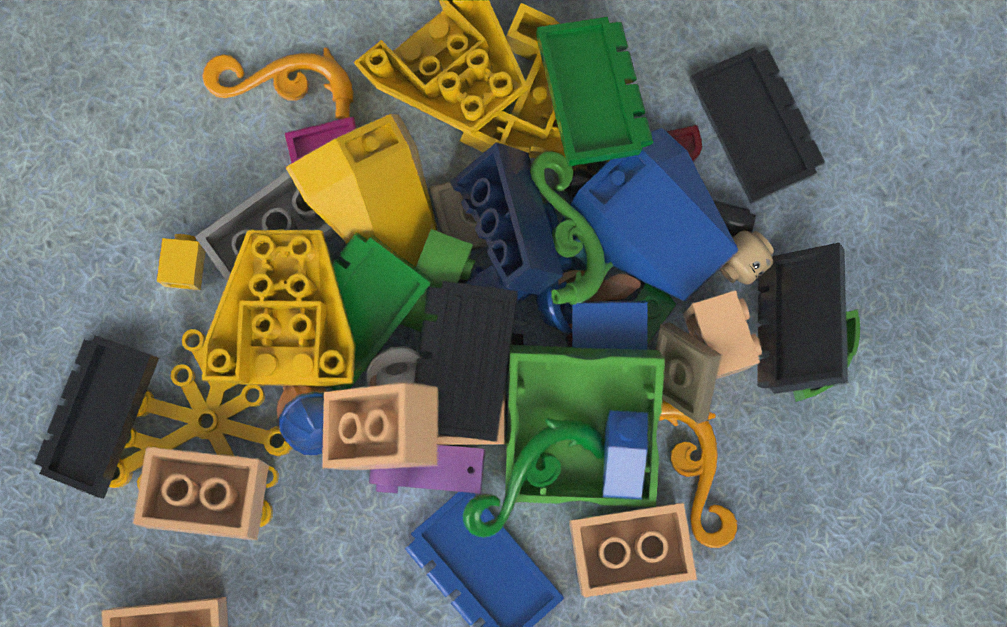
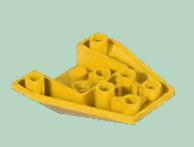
(451, 66)
(370, 186)
(280, 316)

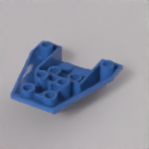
(657, 218)

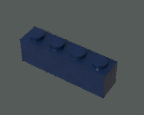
(510, 218)

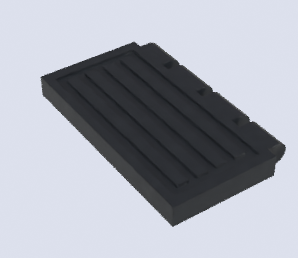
(754, 125)
(803, 320)
(468, 356)
(97, 416)

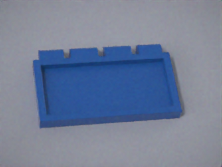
(490, 571)

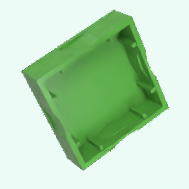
(581, 387)

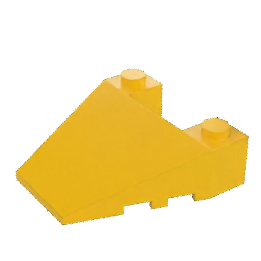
(532, 120)

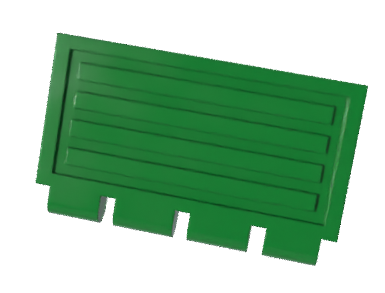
(590, 90)
(376, 295)

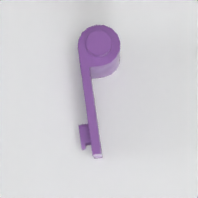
(456, 470)

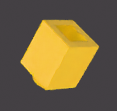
(181, 262)

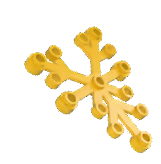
(194, 428)

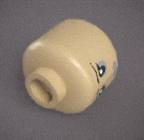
(751, 259)

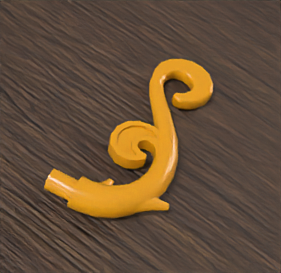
(279, 70)
(706, 469)

